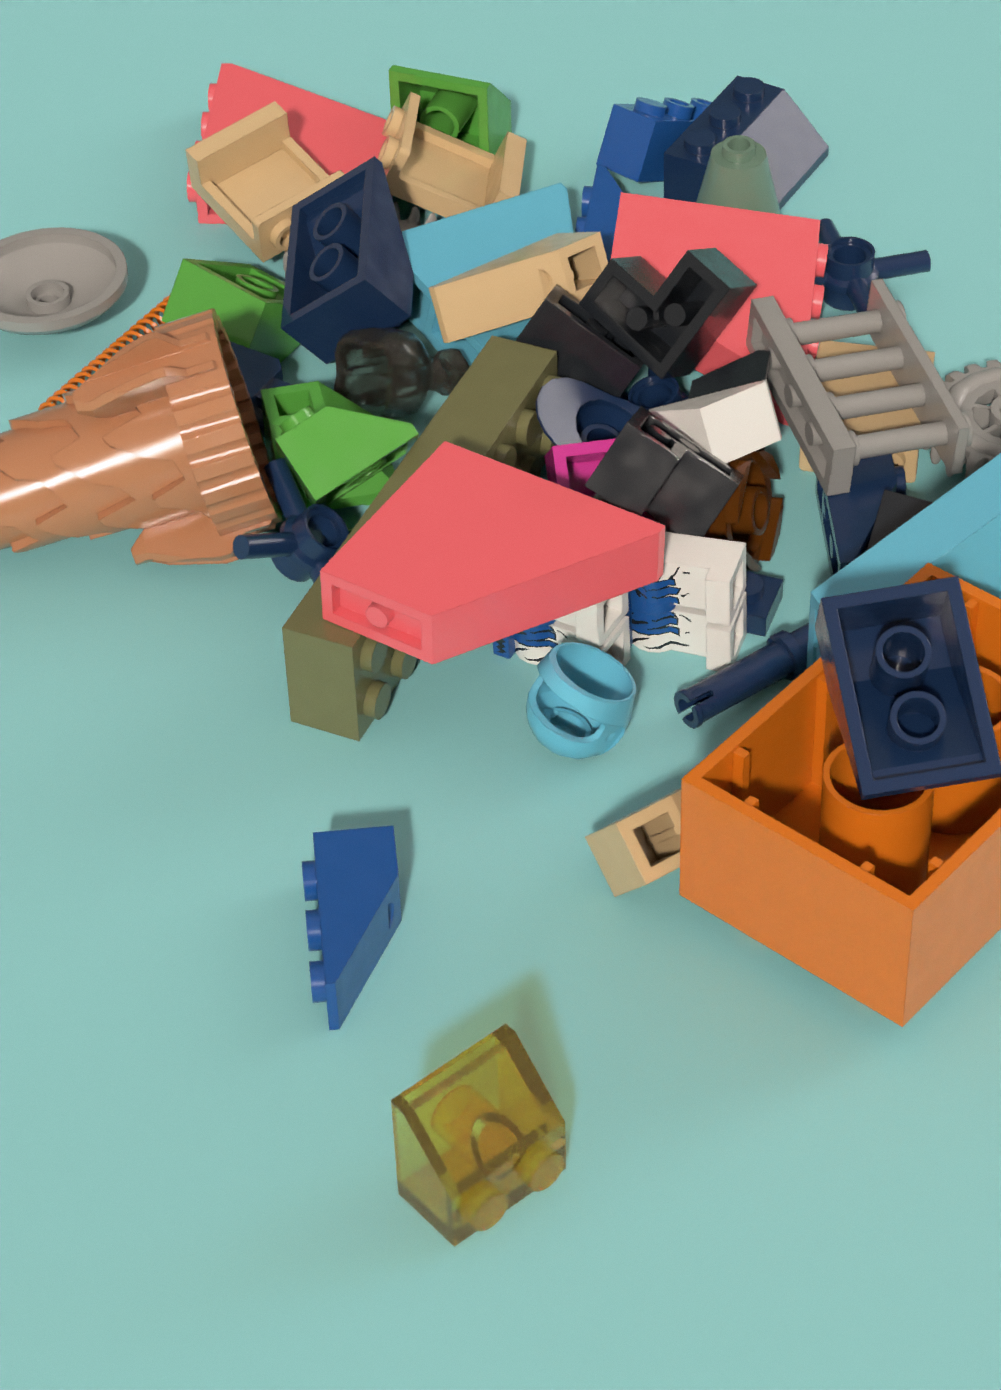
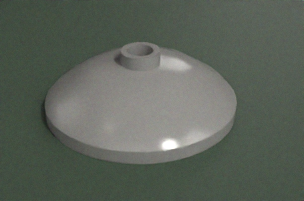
(58, 279)

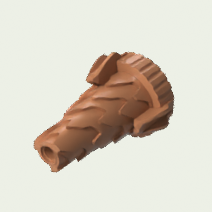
(148, 445)

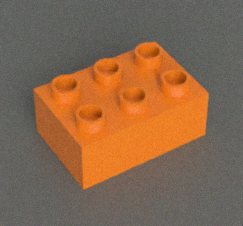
(852, 889)

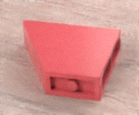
(325, 129)
(769, 248)
(482, 555)

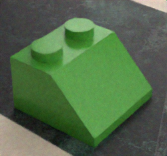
(455, 105)
(243, 298)
(340, 449)

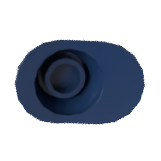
(579, 412)

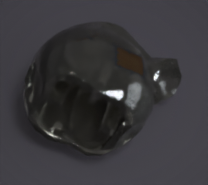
(392, 372)

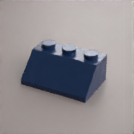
(754, 111)

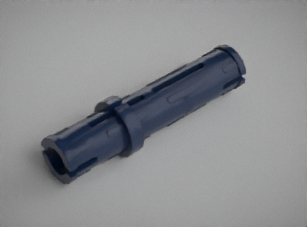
(781, 658)

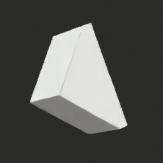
(726, 421)

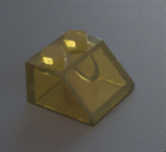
(477, 1137)

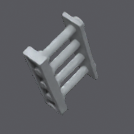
(818, 414)

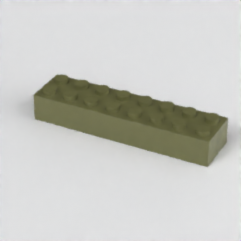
(345, 679)

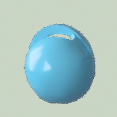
(580, 701)

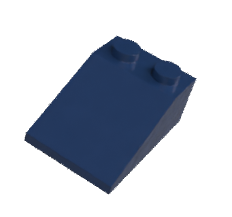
(346, 262)
(907, 687)

